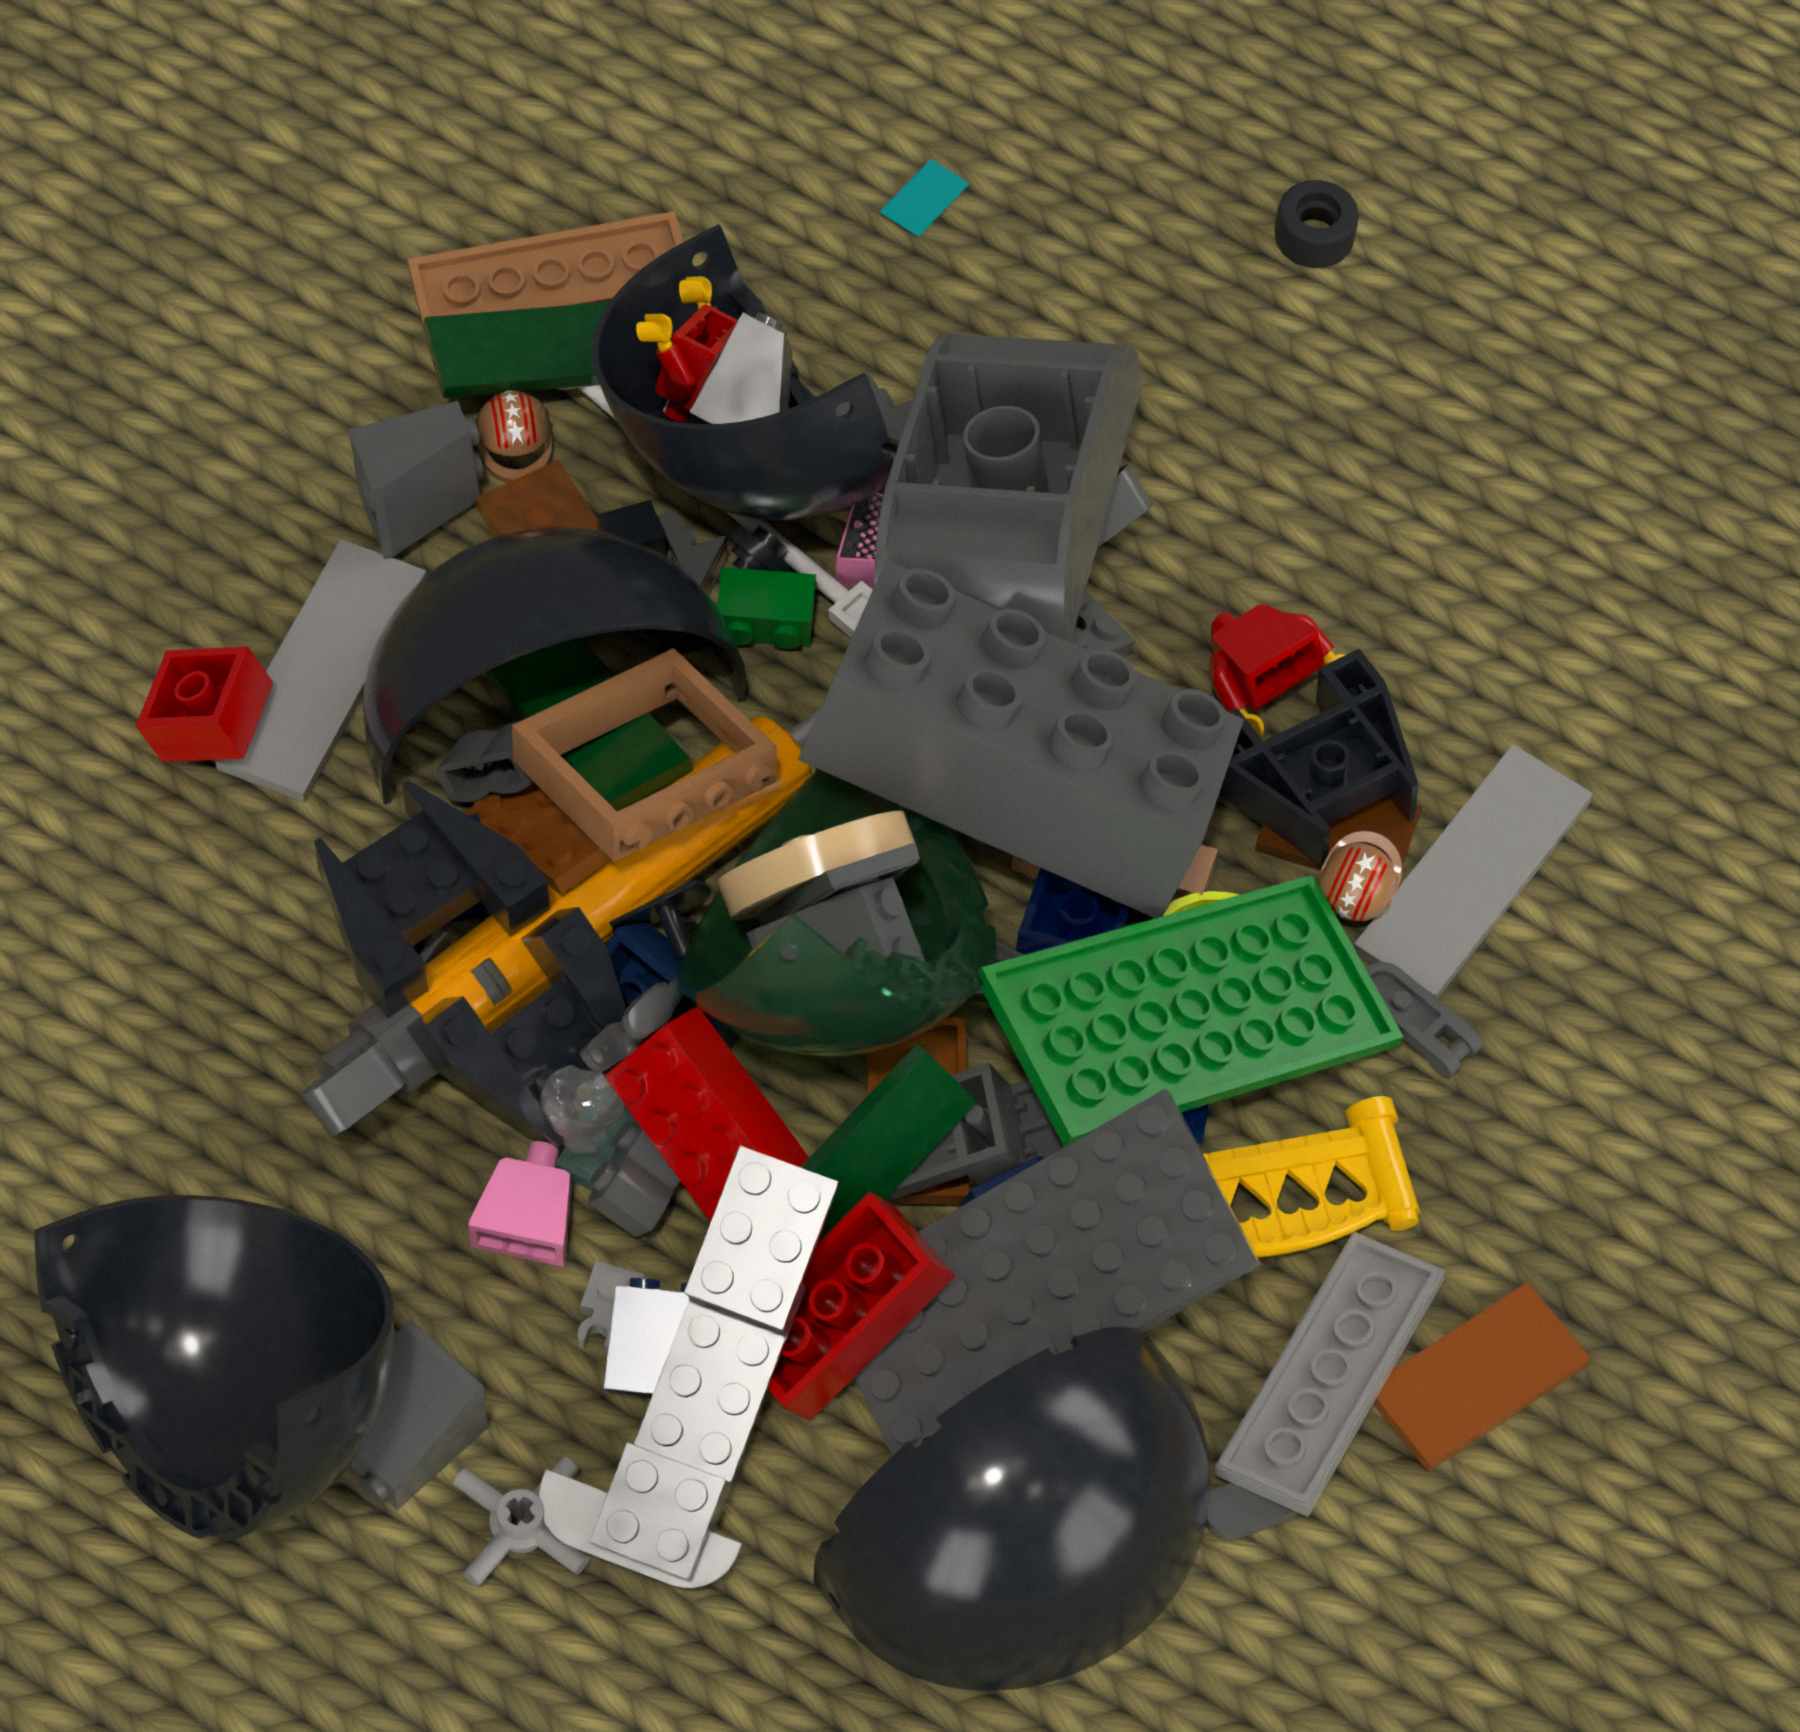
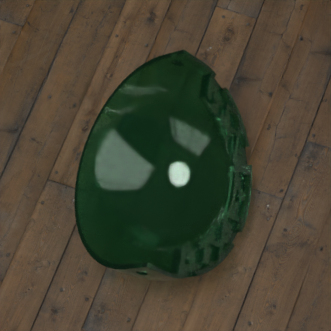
(854, 999)

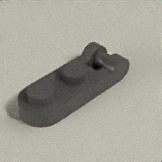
(1424, 1019)

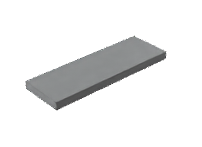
(322, 669)
(1474, 870)
(1330, 1374)

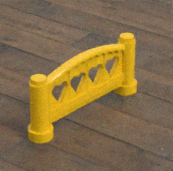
(1364, 1152)

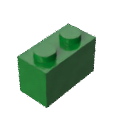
(768, 606)

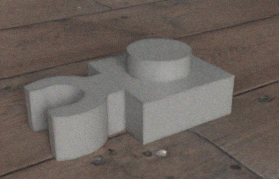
(599, 1301)

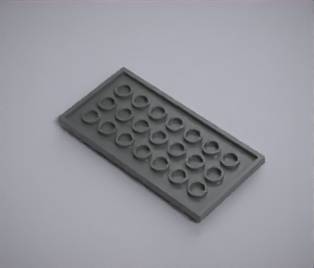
(1073, 1245)

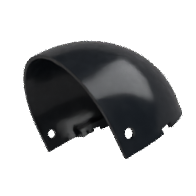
(757, 468)
(520, 598)
(217, 1352)
(1029, 1523)

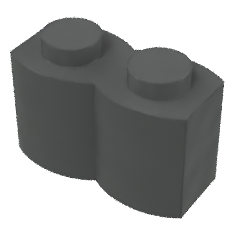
(481, 764)
(634, 1184)

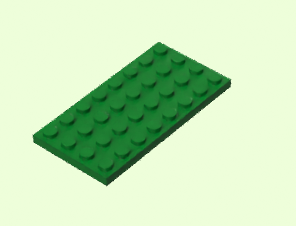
(1189, 1006)

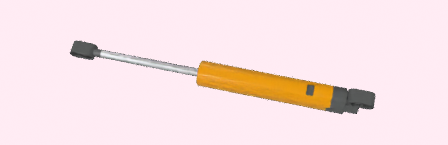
(498, 969)

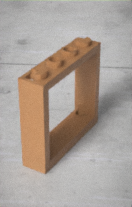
(667, 677)

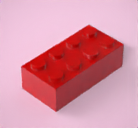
(699, 1106)
(858, 1296)

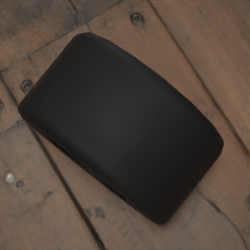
(1320, 202)

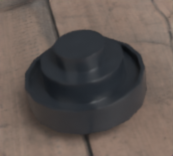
(758, 550)

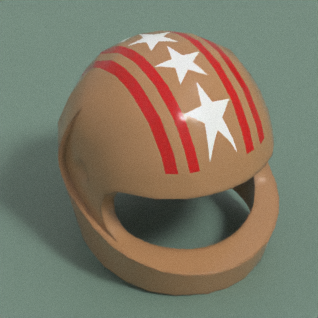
(513, 427)
(1360, 877)

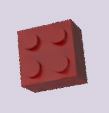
(204, 704)

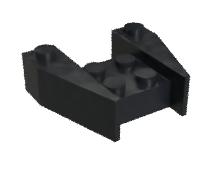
(1326, 763)
(418, 883)
(537, 1036)

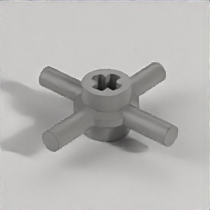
(520, 1537)

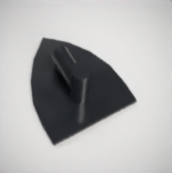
(668, 911)

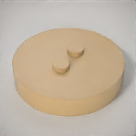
(781, 872)

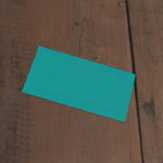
(924, 197)

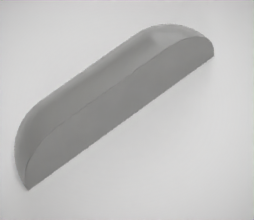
(573, 1511)

